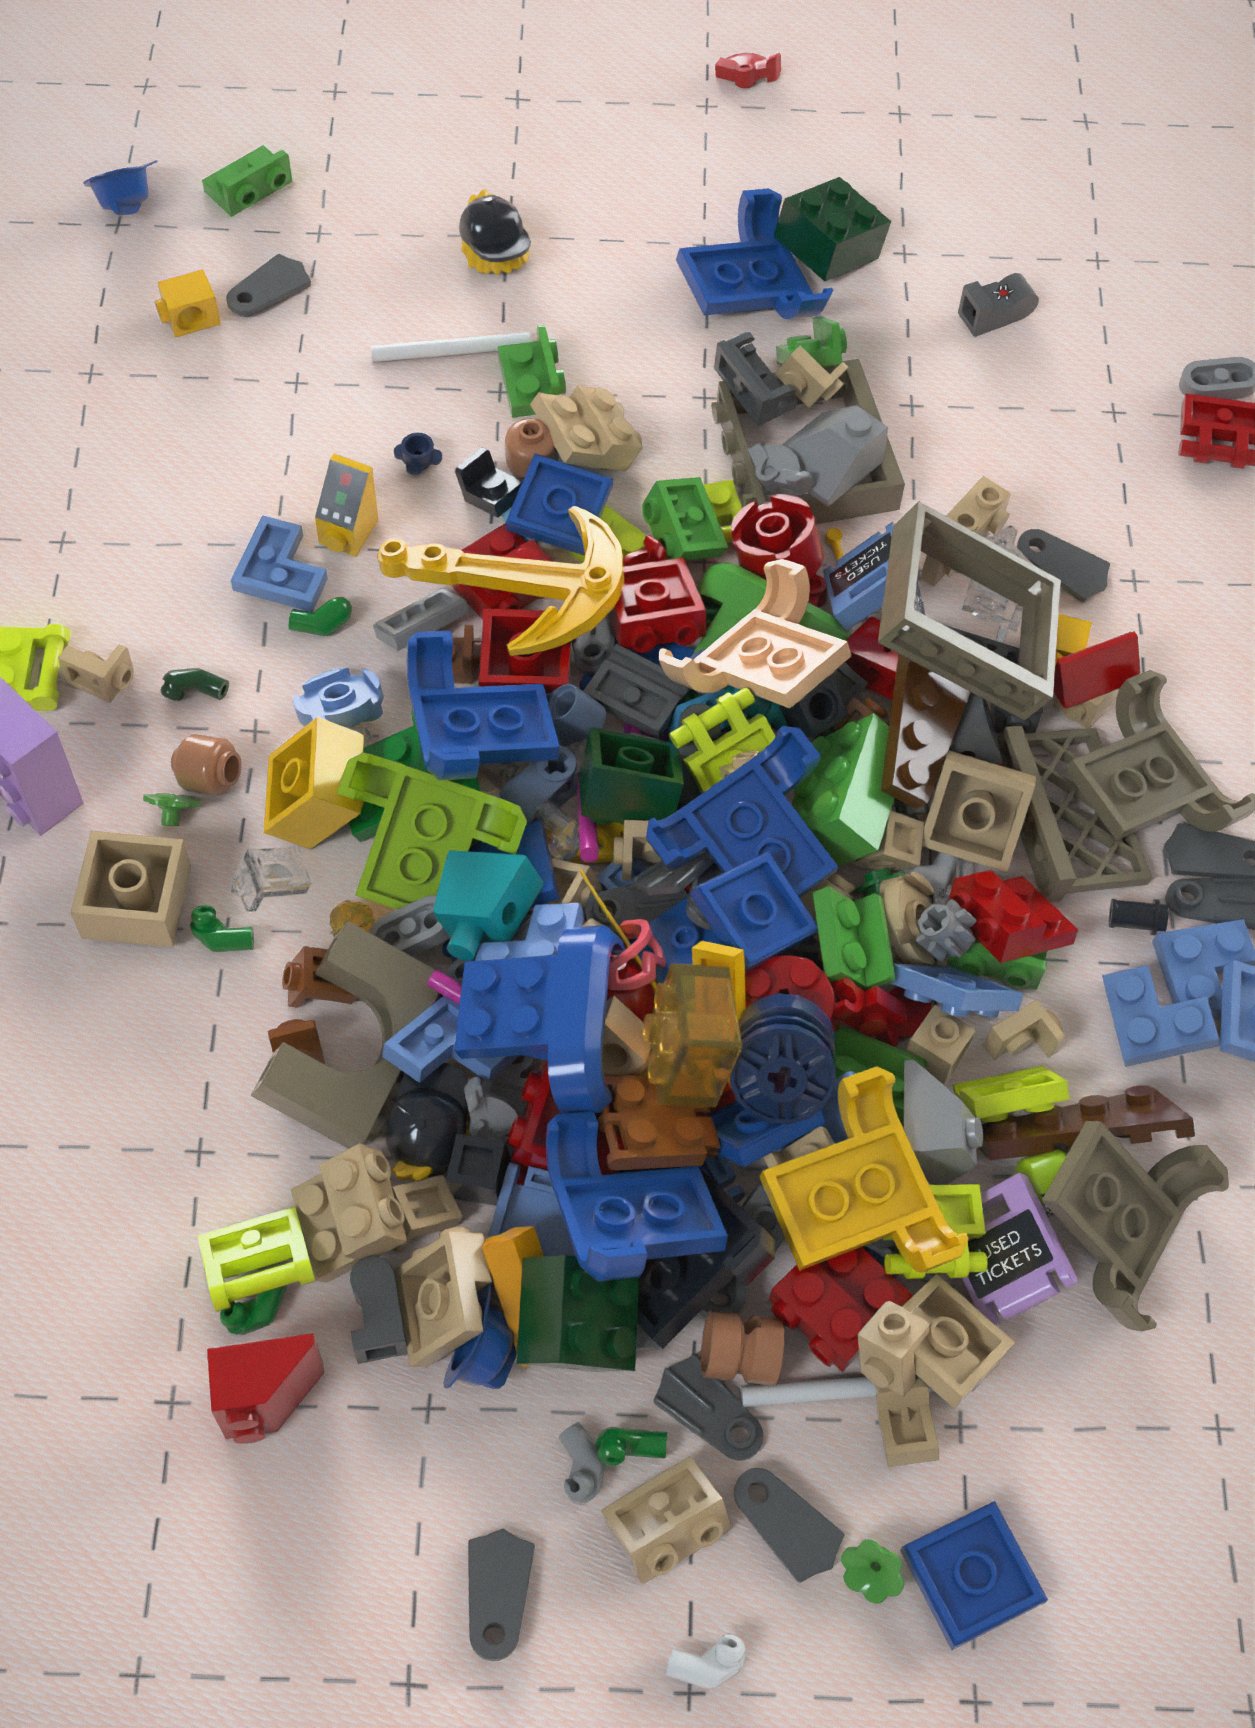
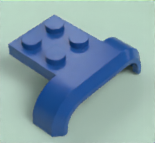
(751, 272)
(472, 723)
(750, 817)
(545, 1008)
(629, 1215)

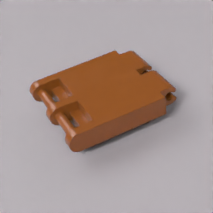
(654, 1132)

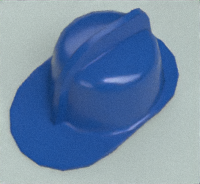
(121, 189)
(489, 1355)

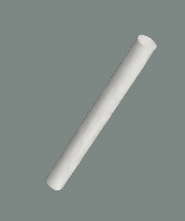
(446, 347)
(808, 1391)

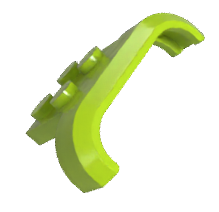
(421, 825)

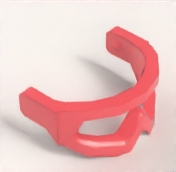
(642, 930)

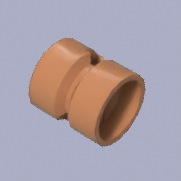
(742, 1348)

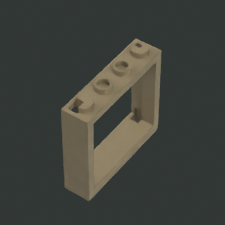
(860, 500)
(906, 631)

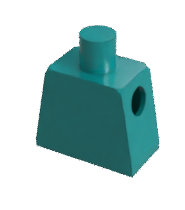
(484, 898)

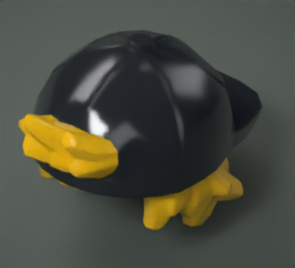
(493, 234)
(426, 1122)

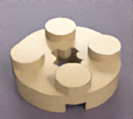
(904, 902)

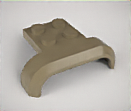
(1150, 771)
(1126, 1212)

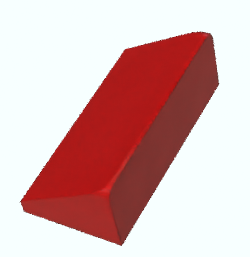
(1096, 670)

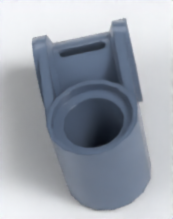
(574, 713)
(543, 782)

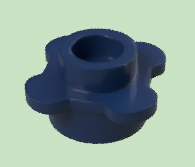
(417, 453)

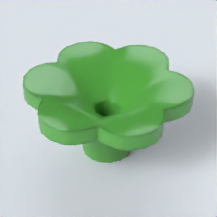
(171, 806)
(872, 1571)

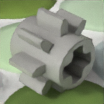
(946, 930)

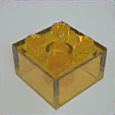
(692, 1035)

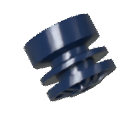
(787, 1034)

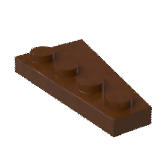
(920, 731)
(1125, 1116)

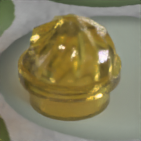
(354, 912)

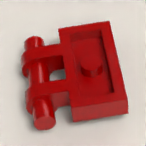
(1218, 420)

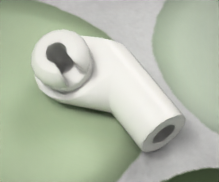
(939, 872)
(710, 1668)

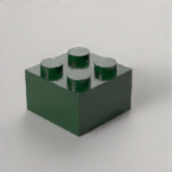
(832, 228)
(628, 778)
(574, 1319)

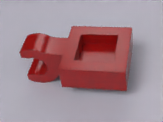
(869, 1010)

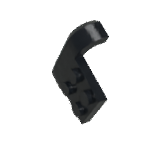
(681, 1286)

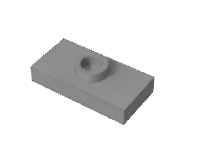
(421, 616)

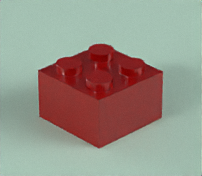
(501, 669)

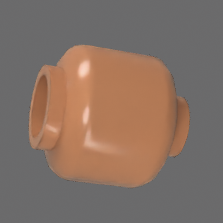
(524, 440)
(206, 764)

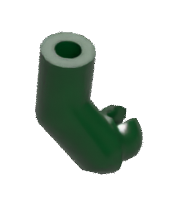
(193, 678)

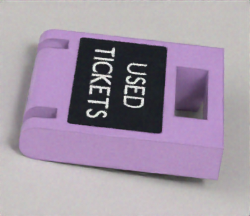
(1019, 1254)

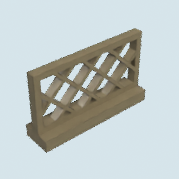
(1040, 833)

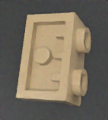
(668, 1519)

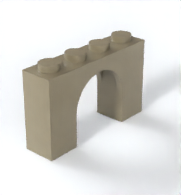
(342, 1102)

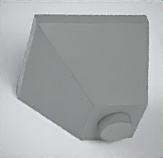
(839, 450)
(938, 1127)

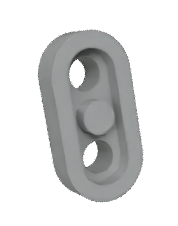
(1219, 378)
(412, 927)

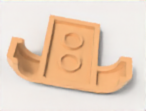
(766, 647)

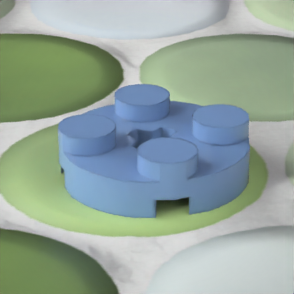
(340, 698)

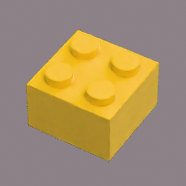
(304, 784)

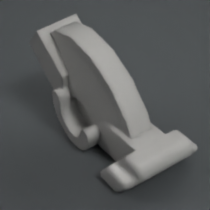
(780, 467)
(489, 1113)

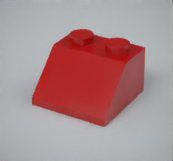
(261, 1384)

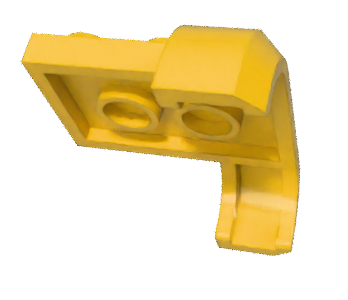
(861, 1187)

